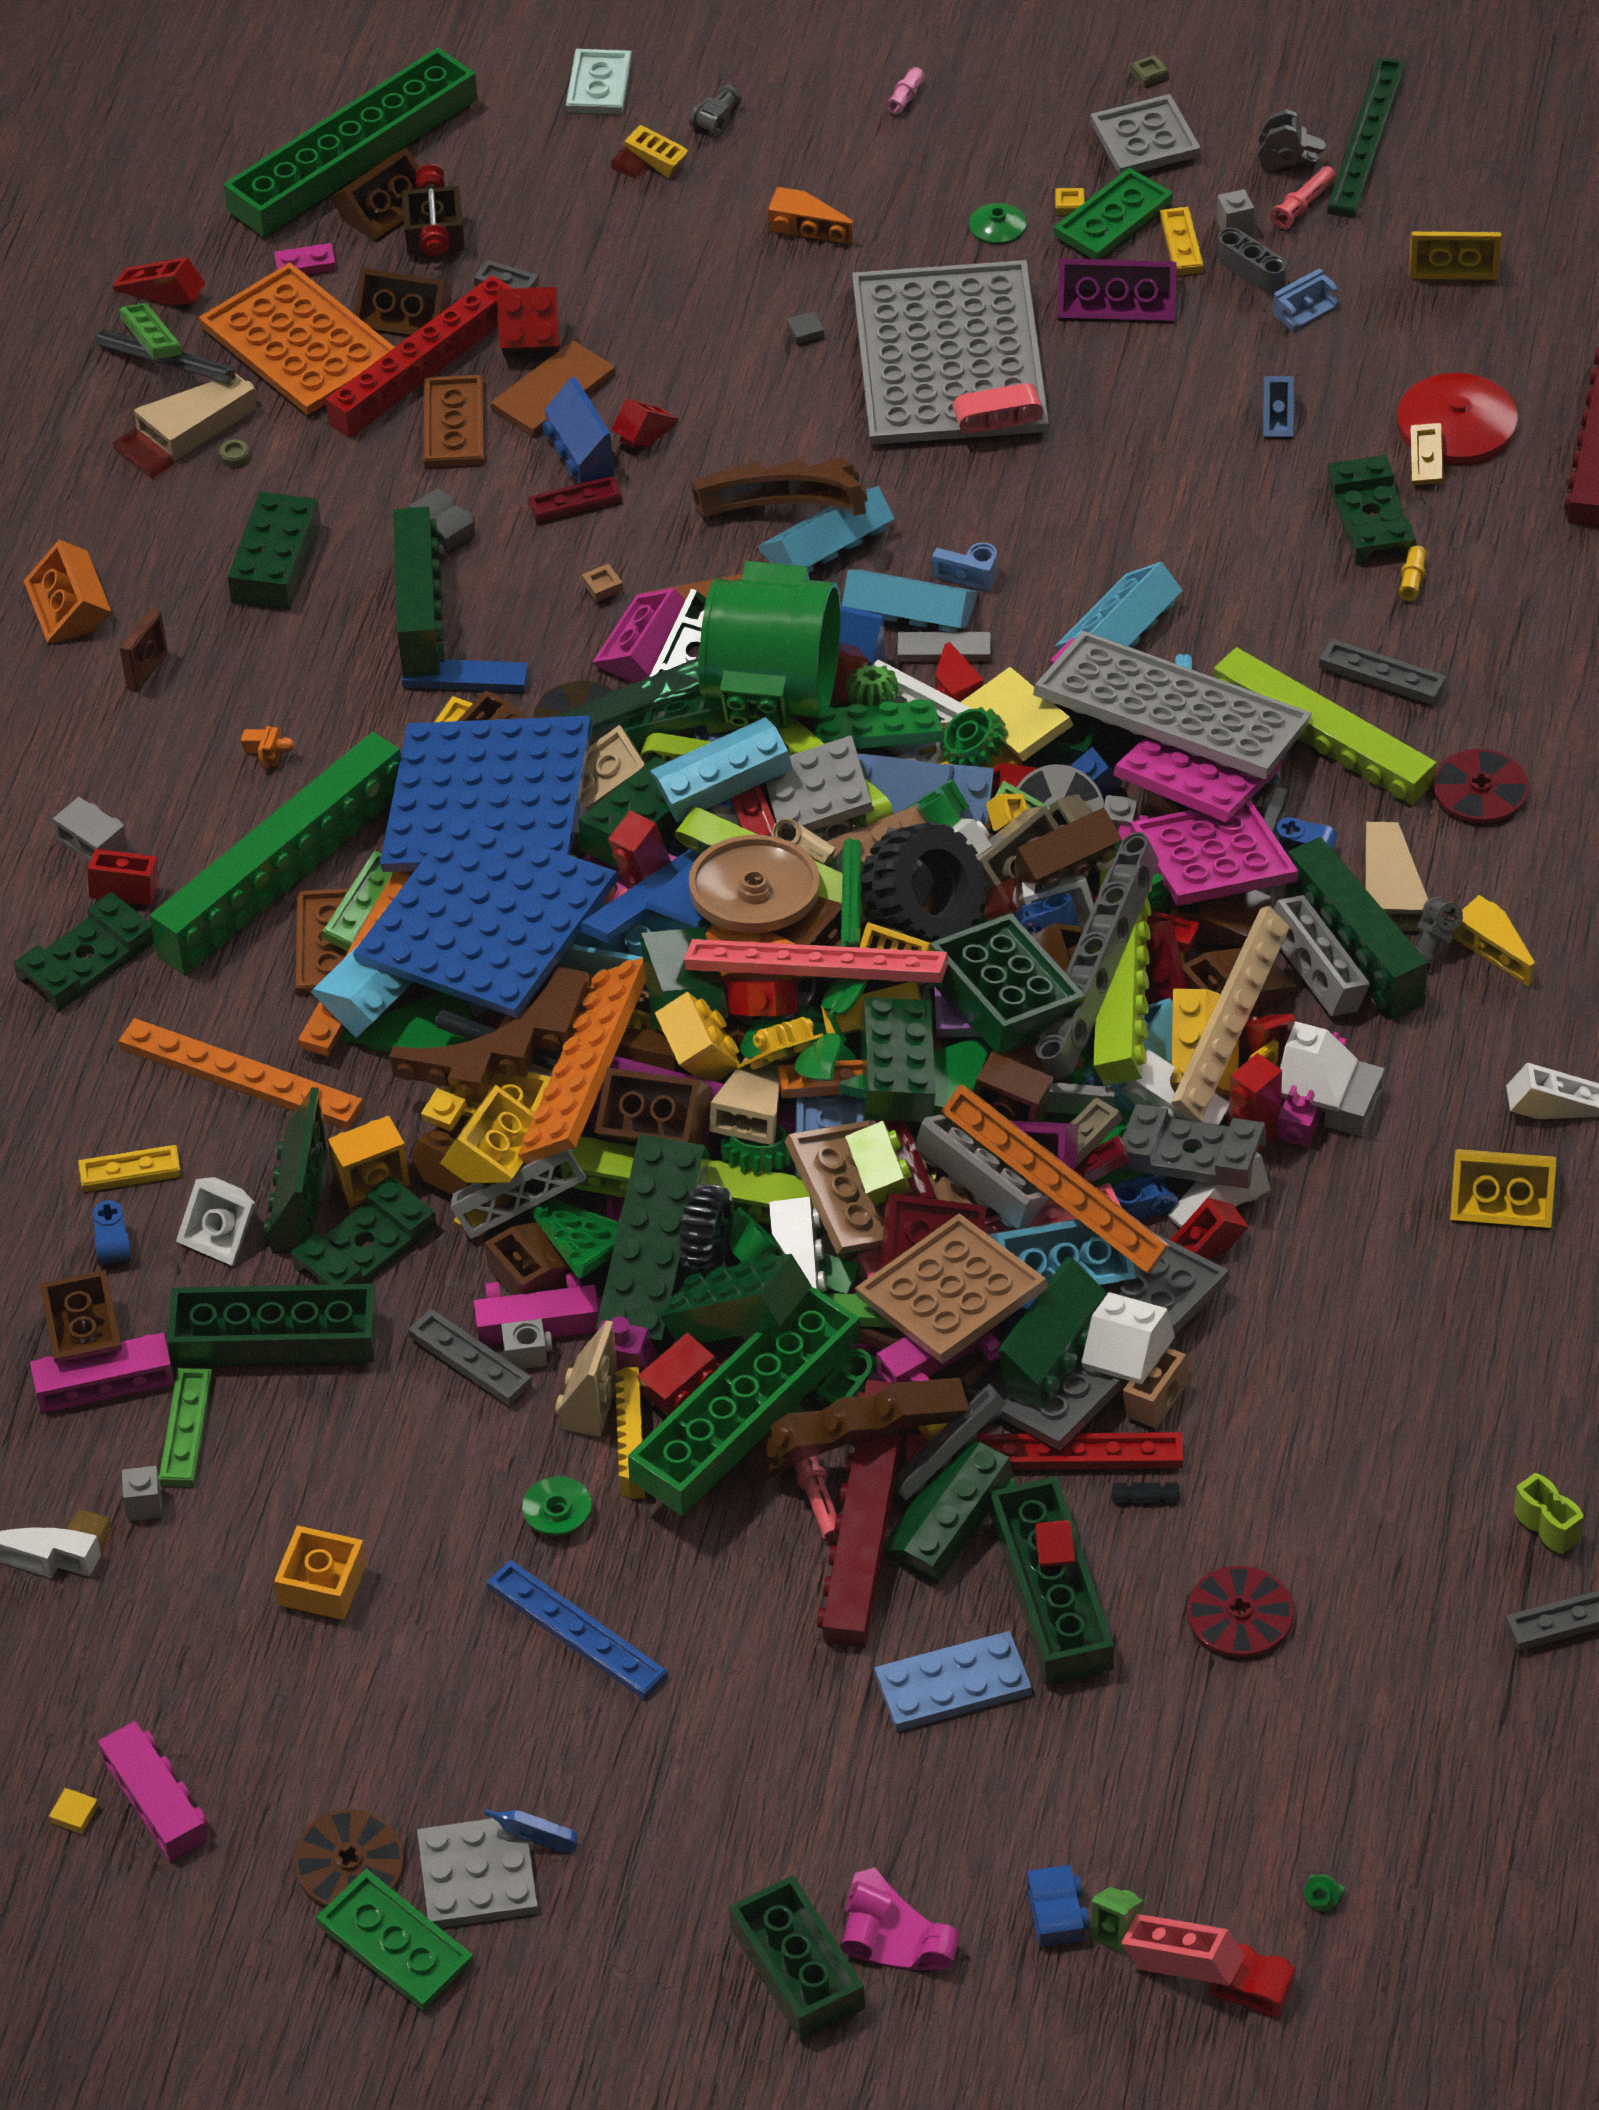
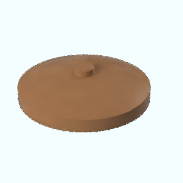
(754, 883)

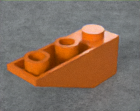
(806, 216)

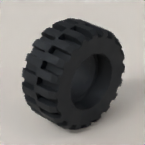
(955, 874)

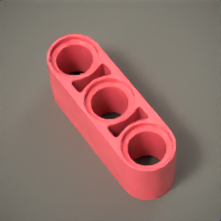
(997, 408)

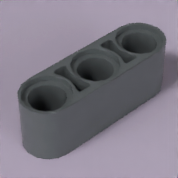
(1251, 260)

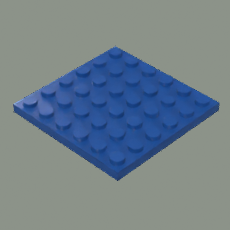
(494, 773)
(485, 917)

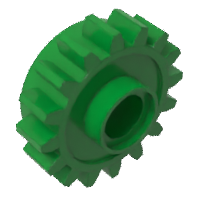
(973, 737)
(756, 1155)

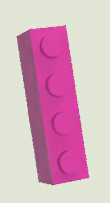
(135, 1368)
(153, 1790)

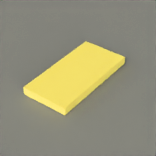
(1027, 717)

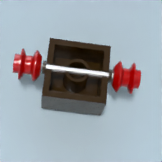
(432, 214)

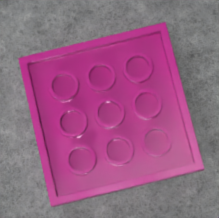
(1190, 778)
(1216, 858)

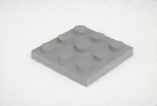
(1145, 134)
(821, 788)
(475, 1873)

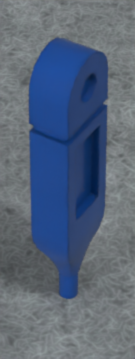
(536, 1830)

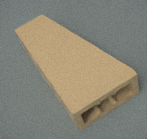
(195, 415)
(1393, 875)
(748, 1104)

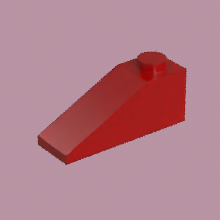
(164, 282)
(761, 996)
(1262, 1030)

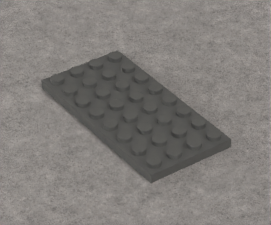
(1178, 1282)

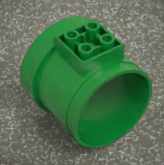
(770, 644)

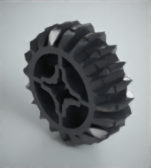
(706, 1228)

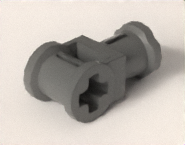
(715, 113)
(1436, 926)

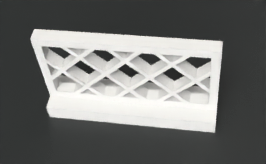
(944, 705)

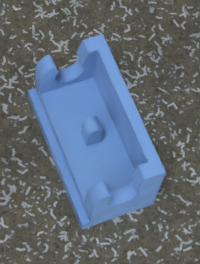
(1305, 300)

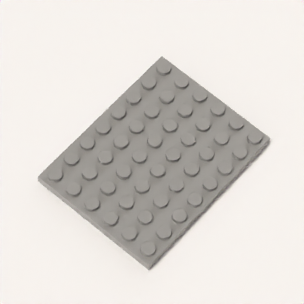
(939, 337)

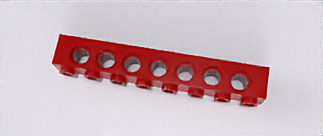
(415, 359)

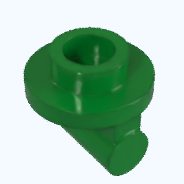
(1323, 1892)

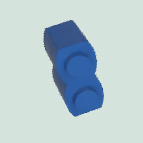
(1055, 1905)

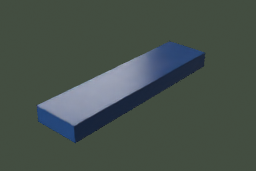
(474, 676)

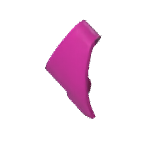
(890, 1931)

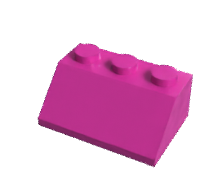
(640, 635)

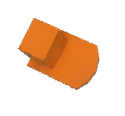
(267, 744)

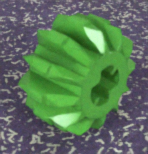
(872, 685)

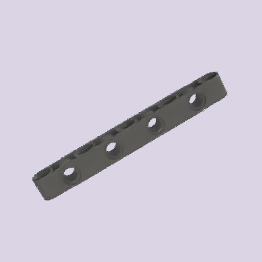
(1100, 951)

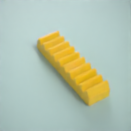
(629, 1426)

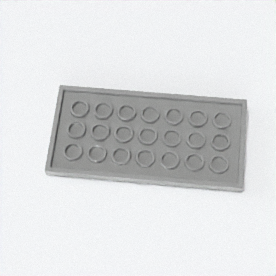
(1172, 704)

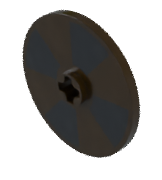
(570, 696)

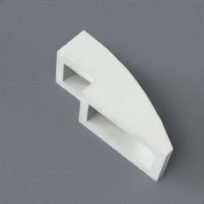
(48, 1549)

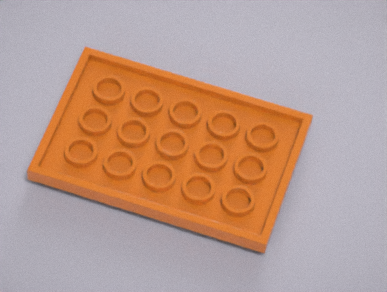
(295, 336)

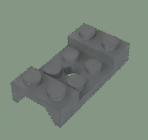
(1223, 1153)

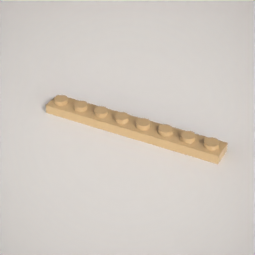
(1230, 1015)

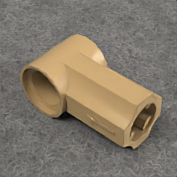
(814, 845)

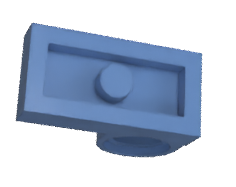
(974, 569)

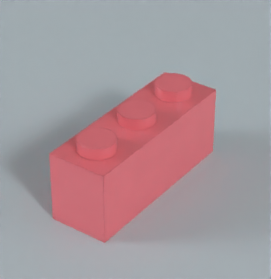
(1183, 1949)

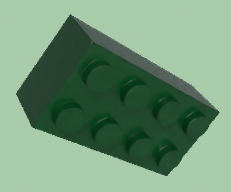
(274, 550)
(635, 794)
(897, 1059)
(736, 1299)
(797, 1957)

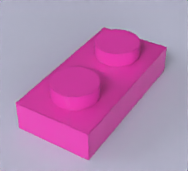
(308, 259)

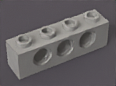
(1320, 958)

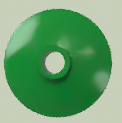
(997, 223)
(554, 1495)

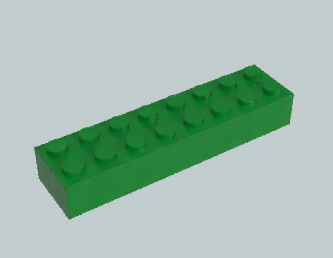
(742, 1401)

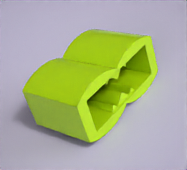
(1547, 1512)

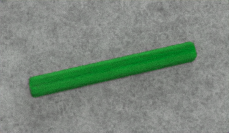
(851, 893)

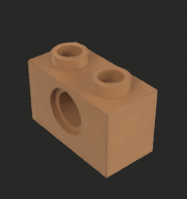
(1159, 1391)

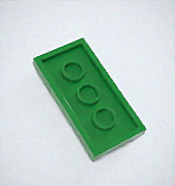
(1113, 214)
(881, 724)
(394, 1939)

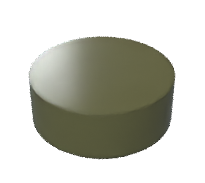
(234, 453)

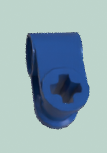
(1303, 833)
(1043, 913)
(1142, 1196)
(110, 1232)

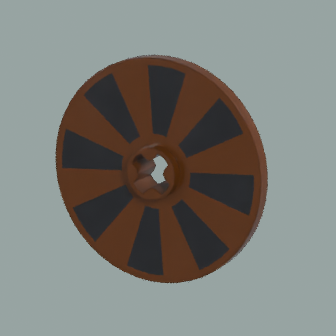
(337, 1836)

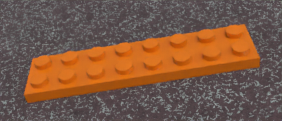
(584, 1061)

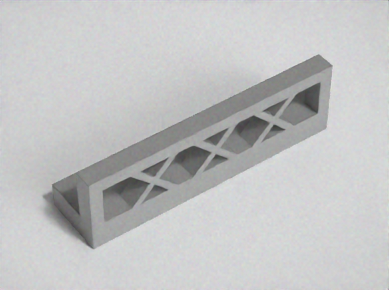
(478, 1194)

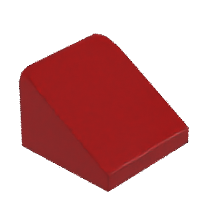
(1054, 1543)

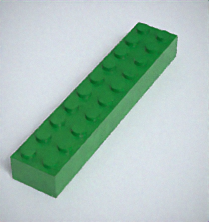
(350, 141)
(276, 854)

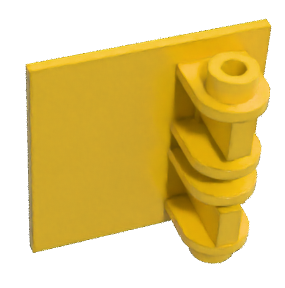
(781, 1042)

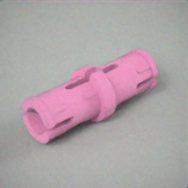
(905, 90)

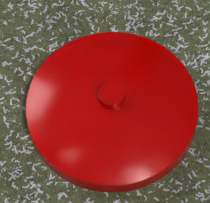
(1473, 412)

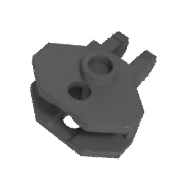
(1287, 142)

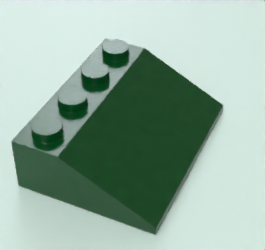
(1005, 982)
(298, 1178)

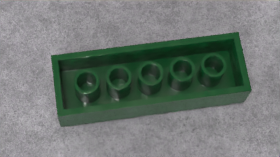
(418, 592)
(1362, 928)
(646, 1250)
(272, 1325)
(1054, 1600)

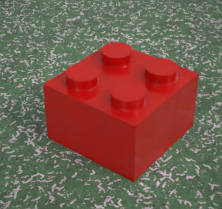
(528, 318)

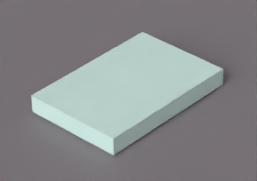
(598, 81)

